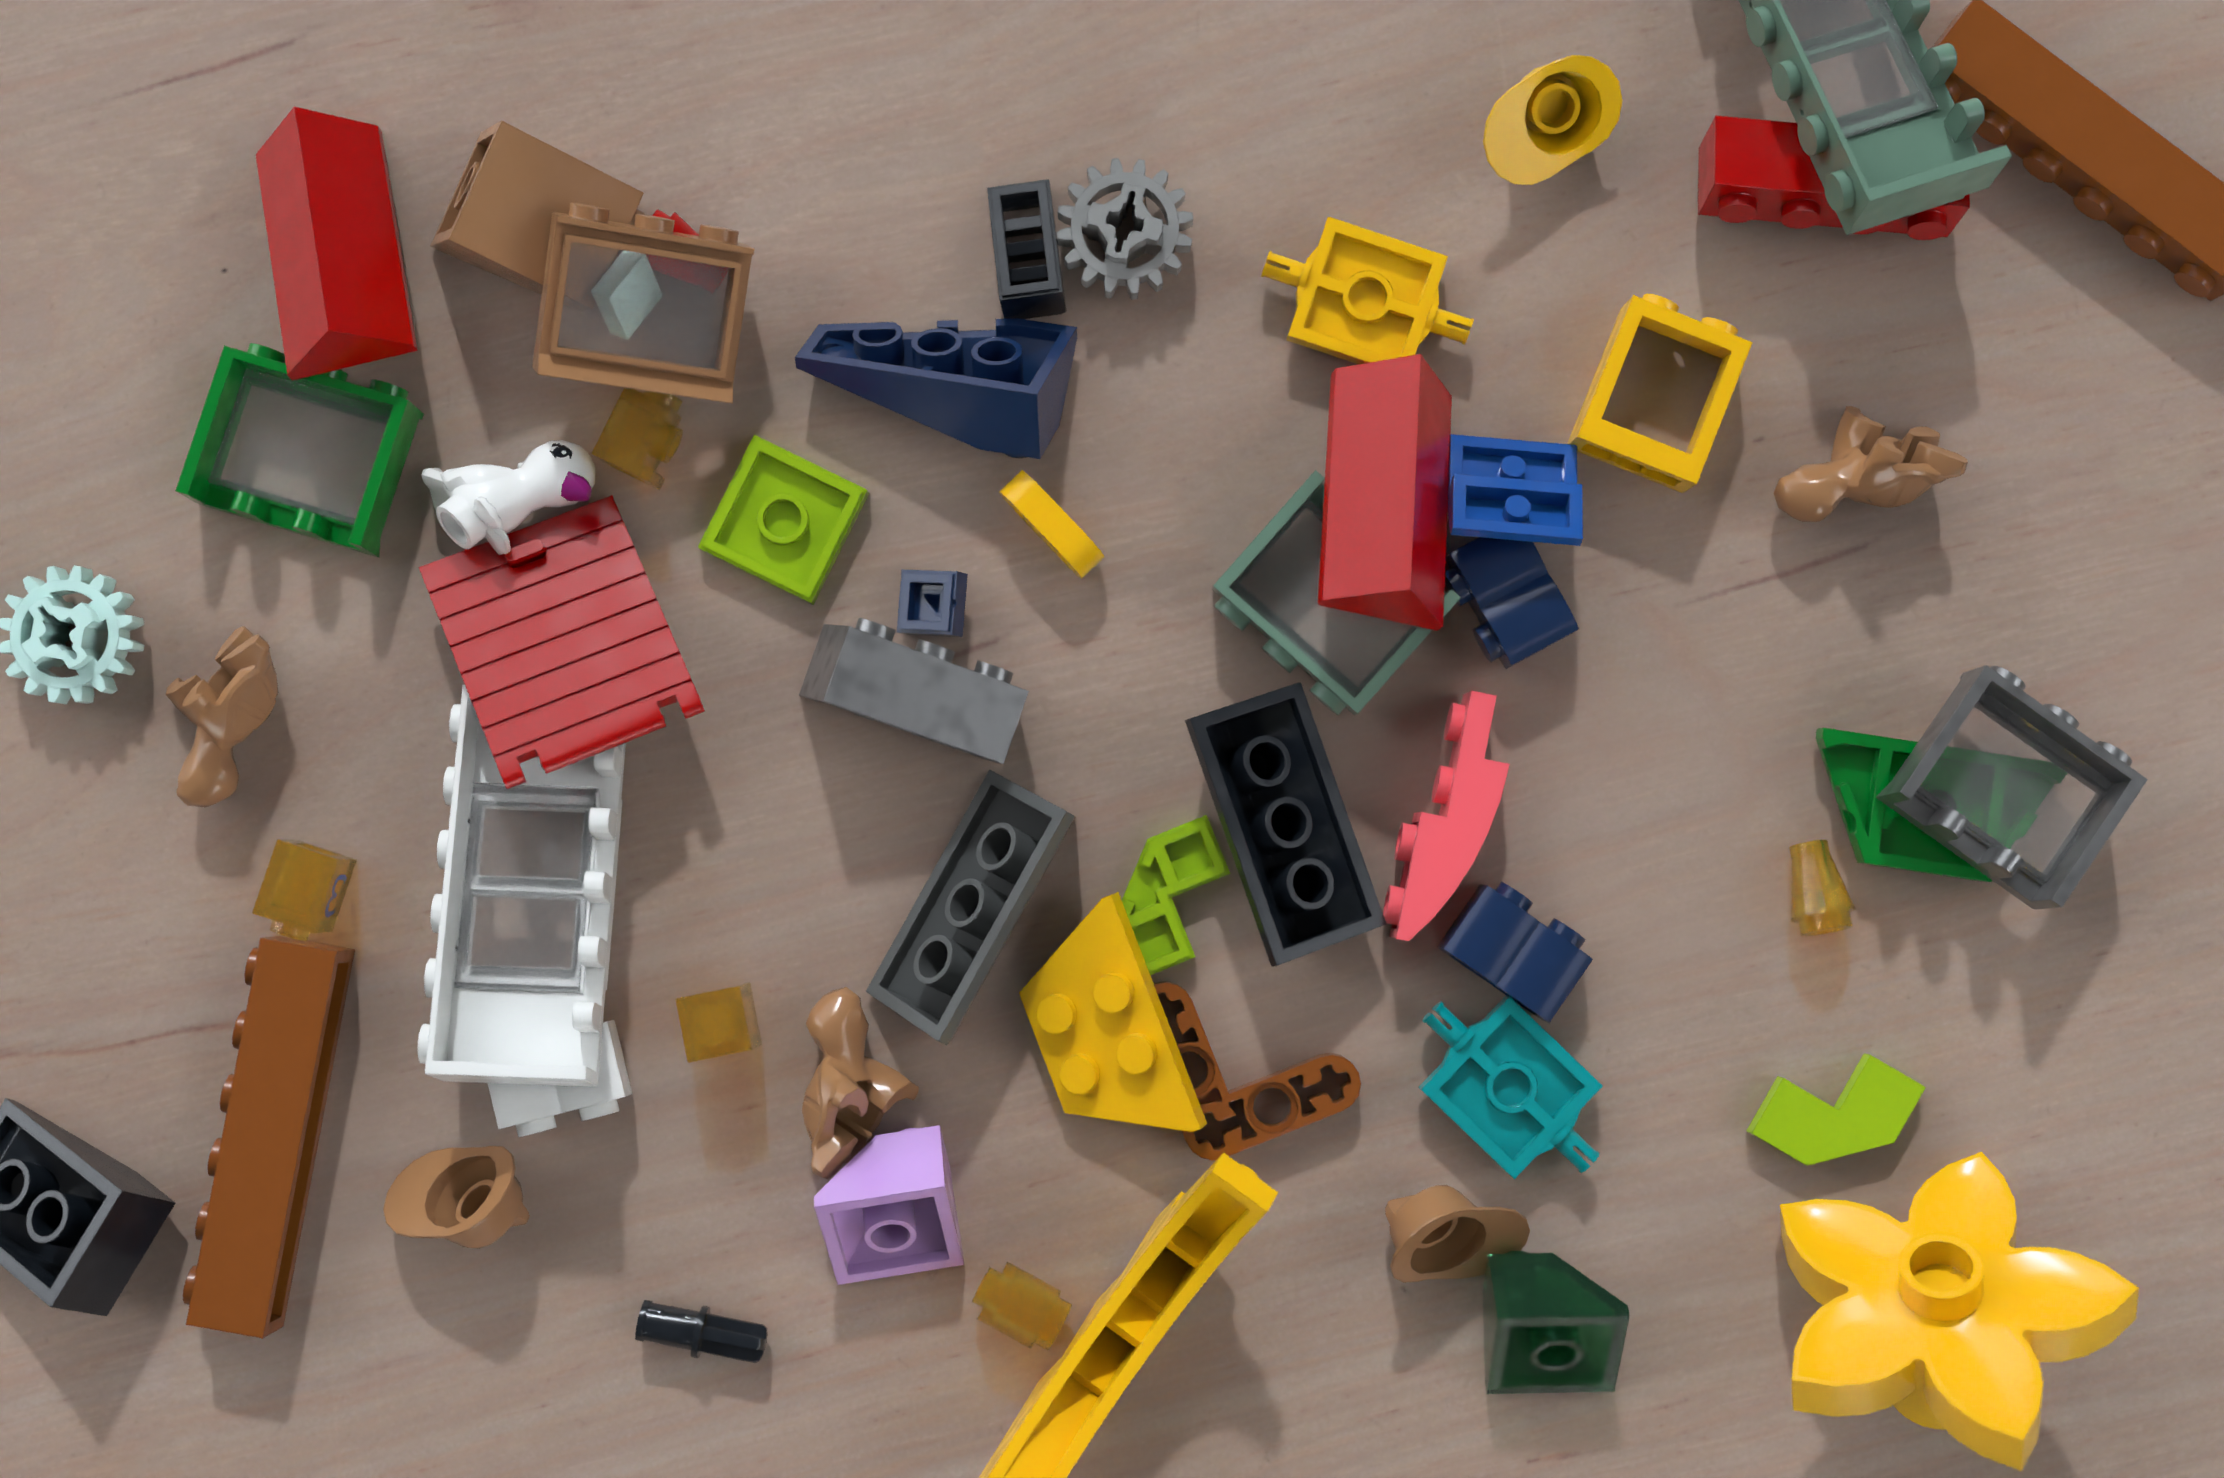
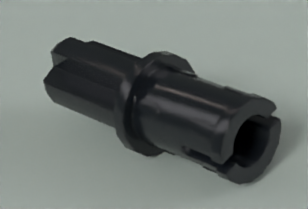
(701, 1332)

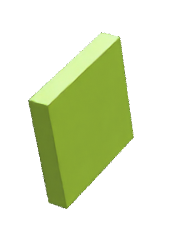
(783, 519)

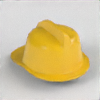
(1552, 119)

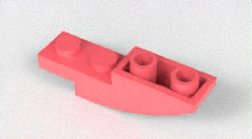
(1444, 846)

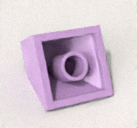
(891, 1209)

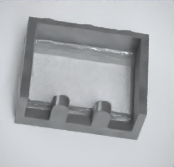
(2014, 787)

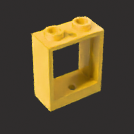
(1637, 452)

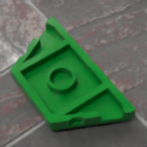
(1879, 836)

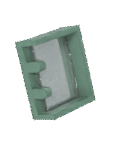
(1277, 592)

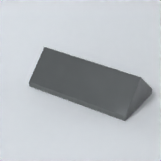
(969, 906)

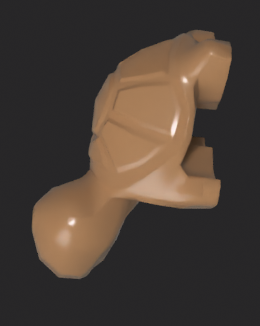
(1868, 469)
(225, 714)
(847, 1088)

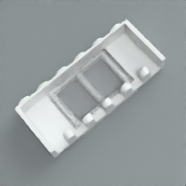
(522, 917)

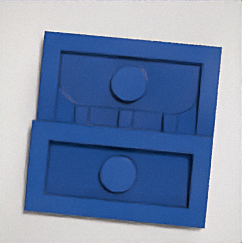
(1514, 490)

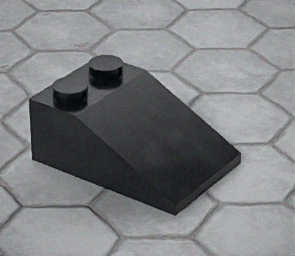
(71, 1214)

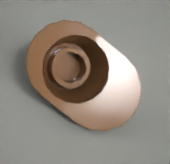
(457, 1196)
(1449, 1236)

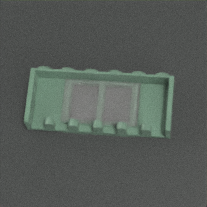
(1873, 105)

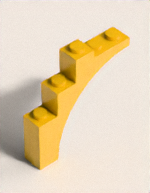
(1130, 1321)

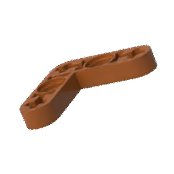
(1216, 1098)

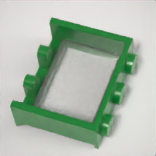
(300, 451)

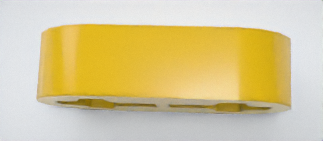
(1051, 524)

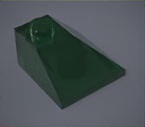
(1549, 1327)

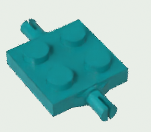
(1510, 1087)

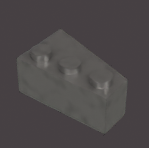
(915, 689)

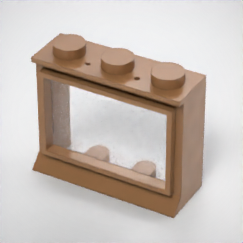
(642, 304)

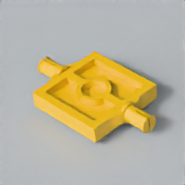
(1366, 295)

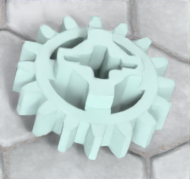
(98, 641)

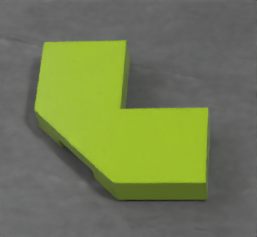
(1166, 868)
(1863, 1118)

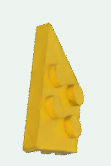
(1108, 1029)

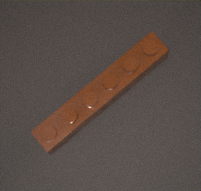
(2090, 148)
(268, 1136)

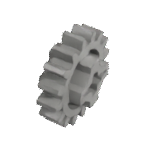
(1148, 236)

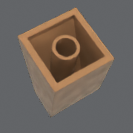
(508, 198)

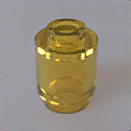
(1021, 1306)

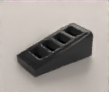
(1031, 289)

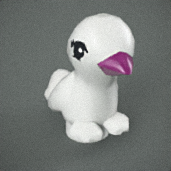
(494, 499)

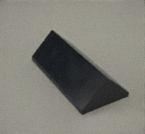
(1285, 823)

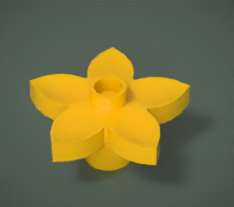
(1943, 1310)

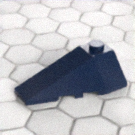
(977, 386)

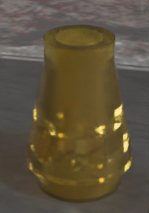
(1817, 890)

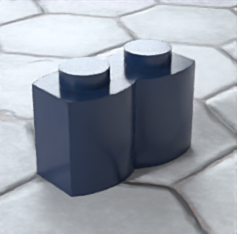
(1511, 597)
(1516, 950)

